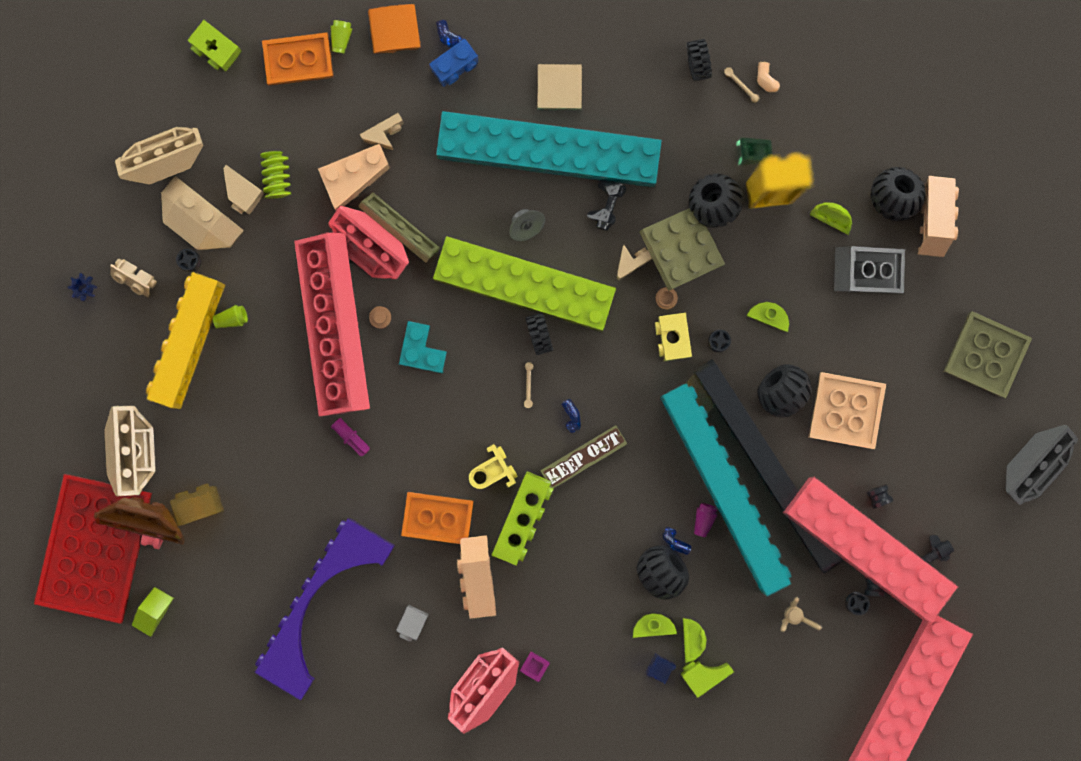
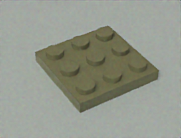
(681, 248)
(987, 354)

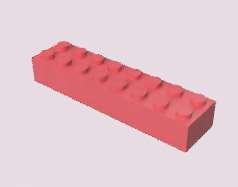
(332, 324)
(870, 549)
(912, 692)

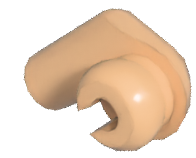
(765, 80)

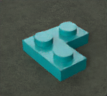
(416, 353)

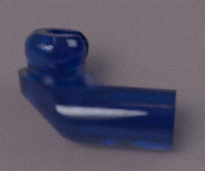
(445, 36)
(574, 414)
(675, 544)

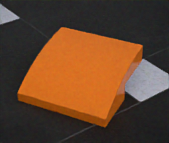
(394, 28)

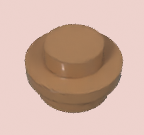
(666, 299)
(380, 317)

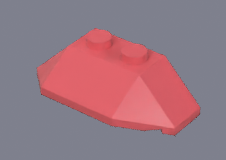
(369, 244)
(482, 689)

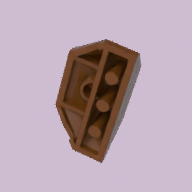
(141, 518)

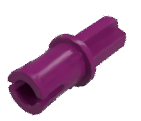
(350, 437)

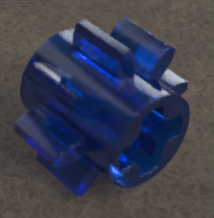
(79, 282)

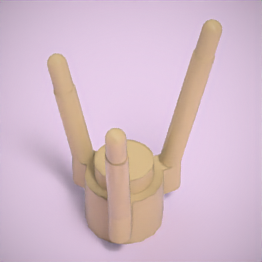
(795, 616)

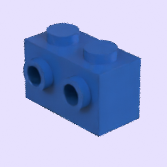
(454, 63)

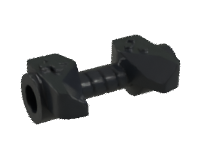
(604, 216)
(940, 550)

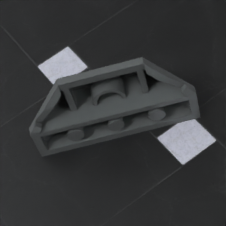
(1039, 463)

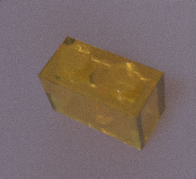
(196, 505)

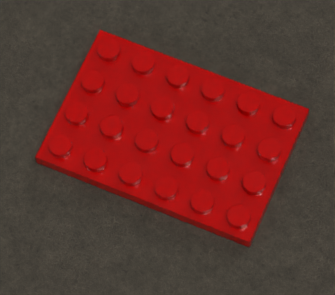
(88, 563)

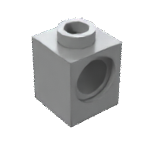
(412, 623)

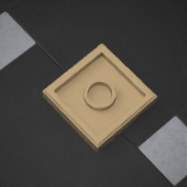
(559, 86)

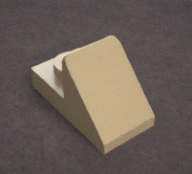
(377, 134)
(628, 264)

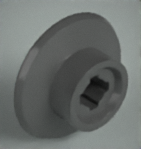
(526, 224)

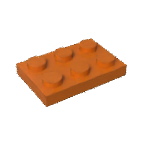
(297, 59)
(437, 518)

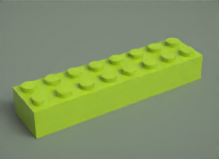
(524, 284)

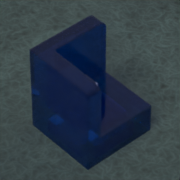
(660, 668)

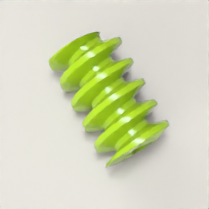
(274, 174)

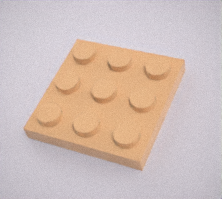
(847, 410)

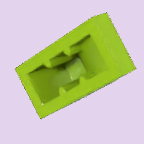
(703, 678)

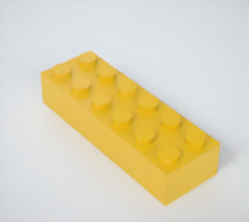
(778, 181)
(185, 341)

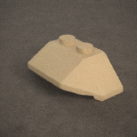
(160, 156)
(196, 218)
(128, 450)

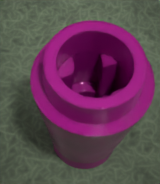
(705, 518)

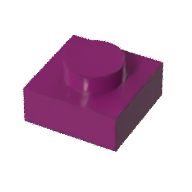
(534, 666)

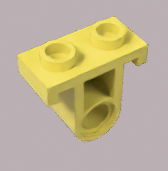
(494, 469)

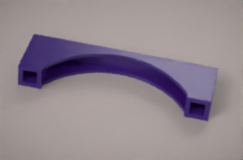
(284, 660)

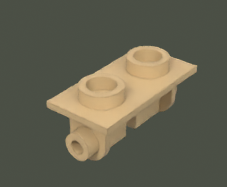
(124, 273)

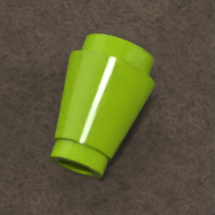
(340, 35)
(231, 317)

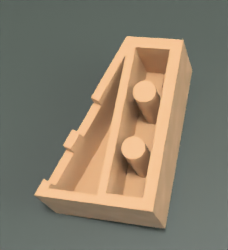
(353, 174)
(939, 216)
(477, 577)

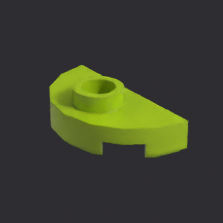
(834, 216)
(770, 314)
(653, 625)
(694, 640)

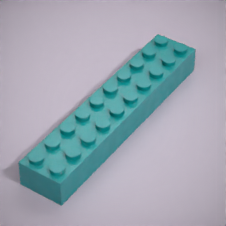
(548, 149)
(725, 490)

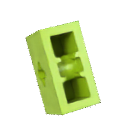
(226, 49)

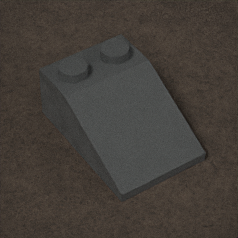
(869, 269)

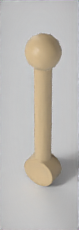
(729, 73)
(528, 403)

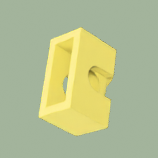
(678, 324)

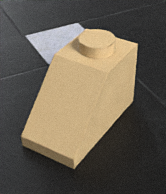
(241, 191)

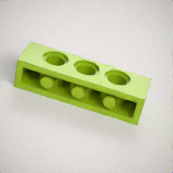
(504, 548)

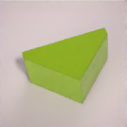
(152, 611)

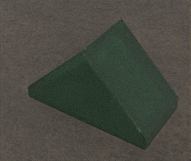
(753, 150)

